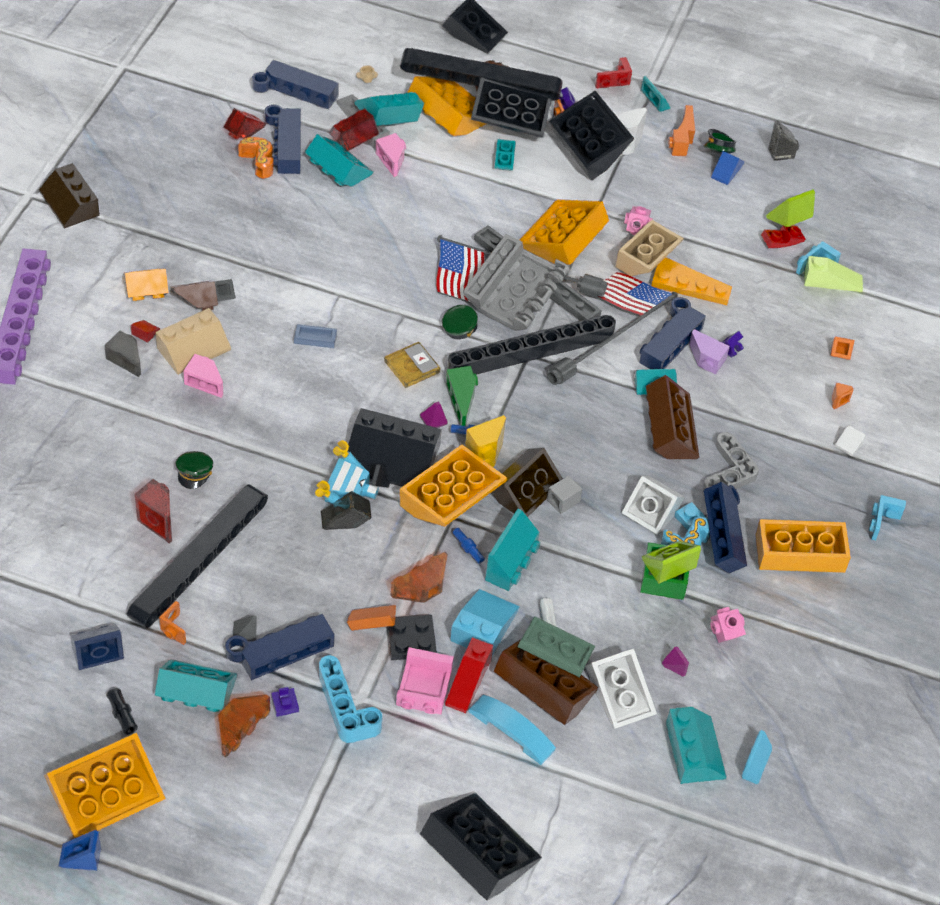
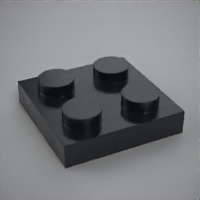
(411, 632)

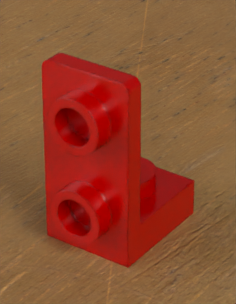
(620, 77)

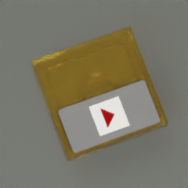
(412, 364)

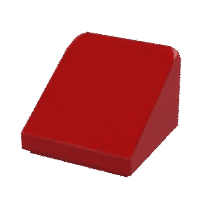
(144, 330)

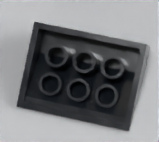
(511, 107)
(592, 134)
(397, 443)
(479, 845)

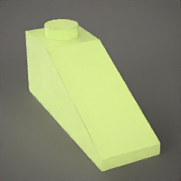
(829, 274)

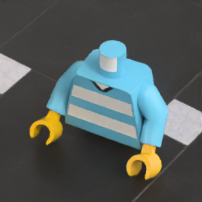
(346, 477)

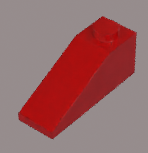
(469, 675)

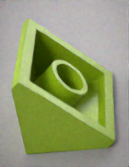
(794, 209)
(672, 560)

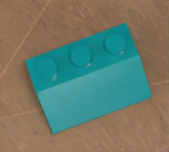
(392, 108)
(337, 161)
(512, 552)
(195, 685)
(694, 745)

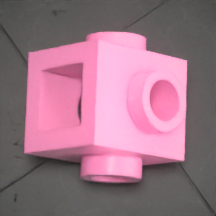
(638, 214)
(727, 624)

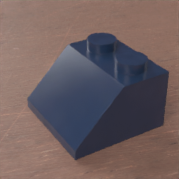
(97, 646)

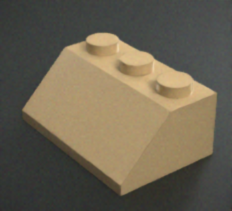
(647, 249)
(197, 335)

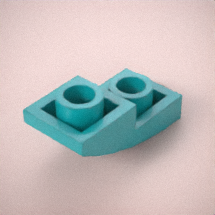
(505, 154)

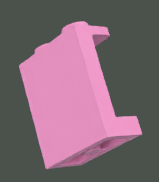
(425, 681)

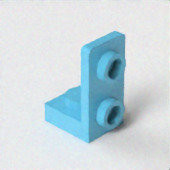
(821, 250)
(886, 507)

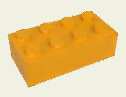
(802, 546)

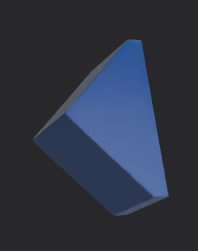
(727, 168)
(81, 852)

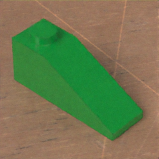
(461, 388)

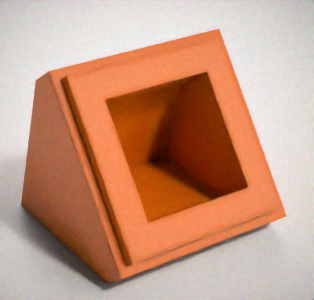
(842, 347)
(841, 395)

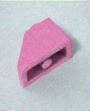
(391, 152)
(203, 375)

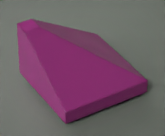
(434, 416)
(676, 662)

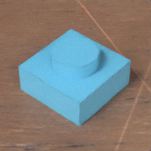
(687, 514)

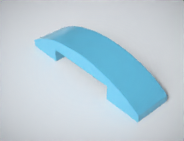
(514, 725)

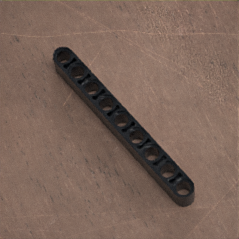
(471, 71)
(534, 345)
(197, 556)

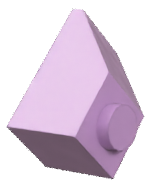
(708, 352)

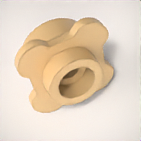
(367, 73)

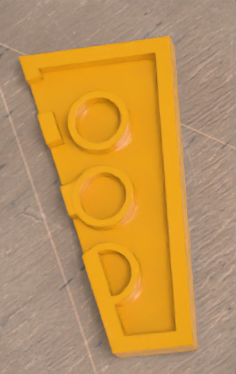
(681, 279)

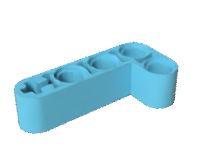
(342, 698)

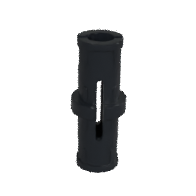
(122, 711)

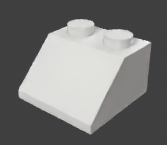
(634, 122)
(652, 504)

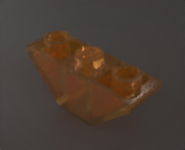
(422, 581)
(240, 719)

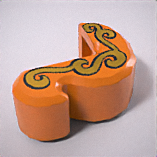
(262, 150)

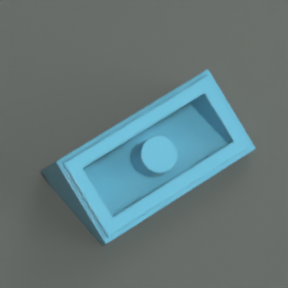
(757, 759)

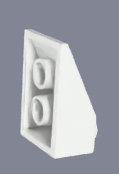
(621, 688)

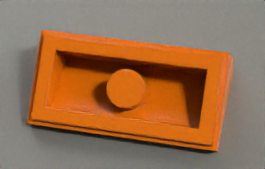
(372, 617)

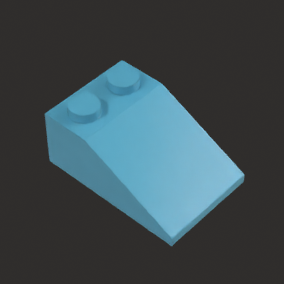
(484, 619)

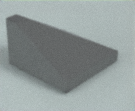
(225, 290)
(246, 628)

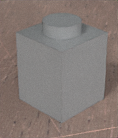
(564, 494)

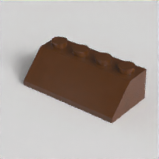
(671, 420)
(545, 684)

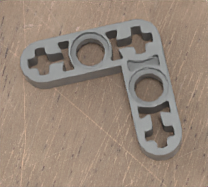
(737, 466)

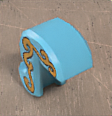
(696, 534)

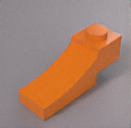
(684, 134)

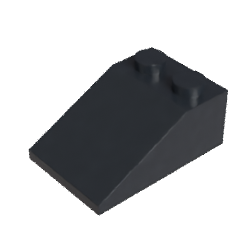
(475, 26)

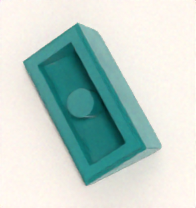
(654, 95)
(647, 376)

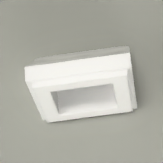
(850, 440)

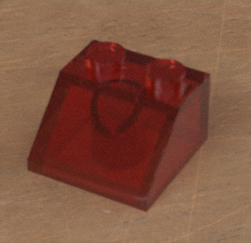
(354, 129)
(154, 509)

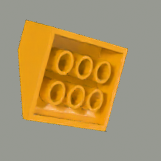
(447, 104)
(565, 230)
(450, 487)
(105, 786)

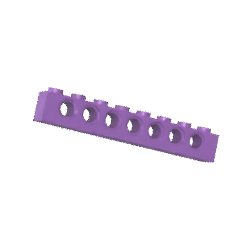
(20, 312)

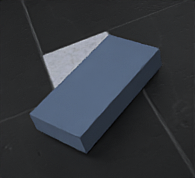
(315, 336)

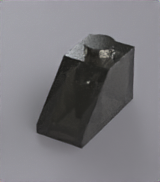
(782, 143)
(123, 351)
(346, 512)

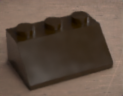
(69, 196)
(527, 481)

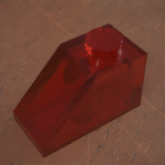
(243, 124)

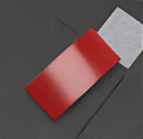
(784, 237)

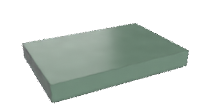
(556, 646)

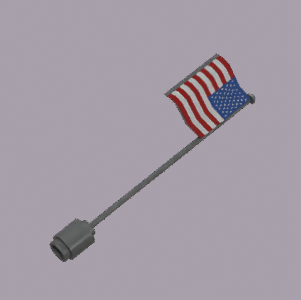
(462, 262)
(626, 295)

